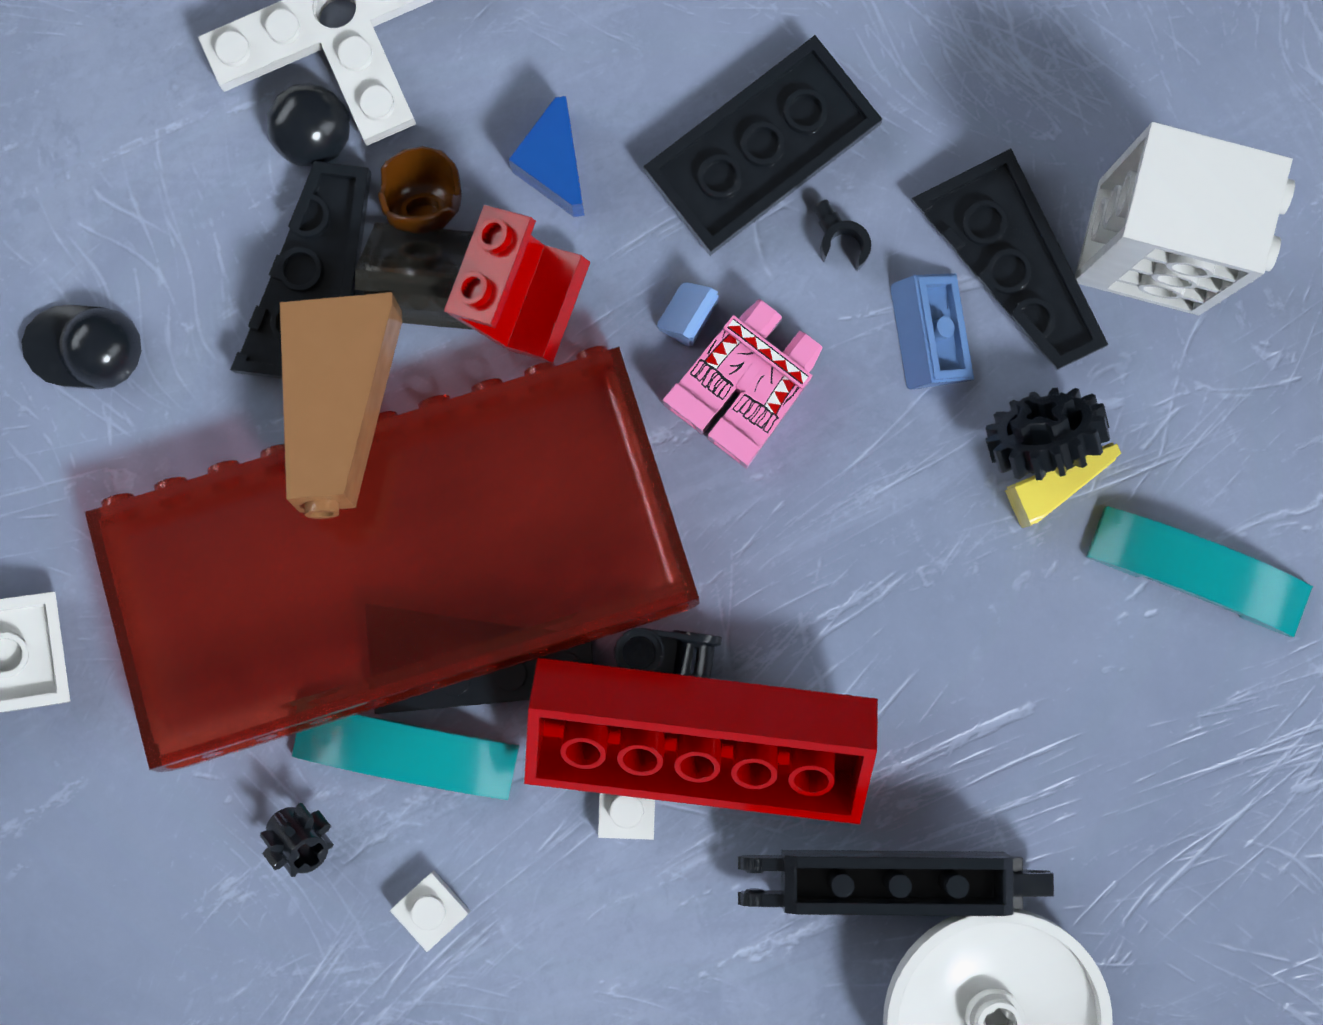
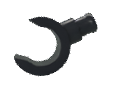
(834, 226)

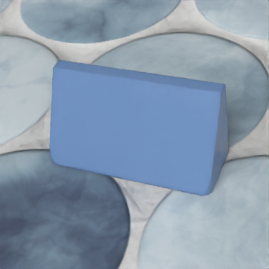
(931, 330)

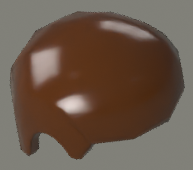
(420, 190)

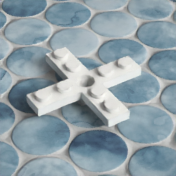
(294, 30)

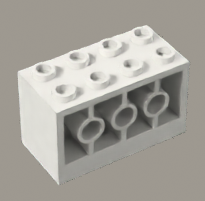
(1185, 219)

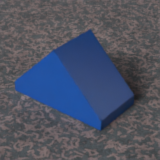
(549, 160)

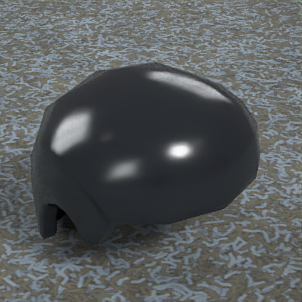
(308, 124)

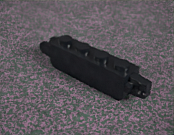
(895, 882)

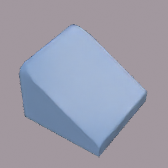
(688, 312)

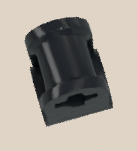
(673, 651)

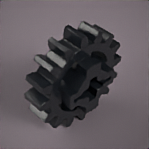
(1047, 433)

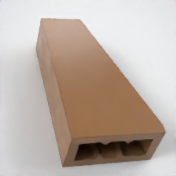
(333, 390)

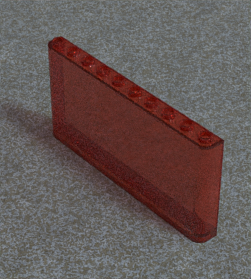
(472, 548)

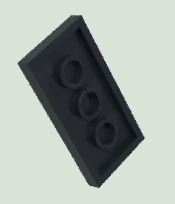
(762, 145)

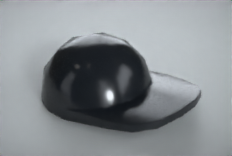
(82, 346)

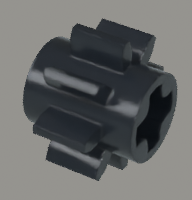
(296, 840)

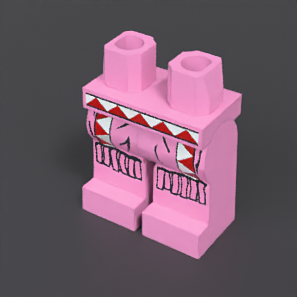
(754, 369)

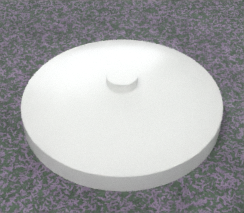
(997, 974)

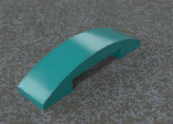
(1200, 569)
(412, 755)

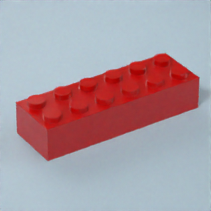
(700, 741)

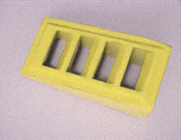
(1036, 499)

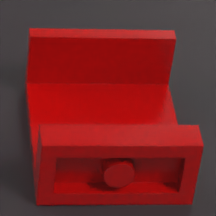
(516, 285)

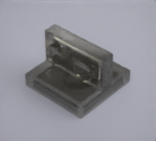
(415, 269)

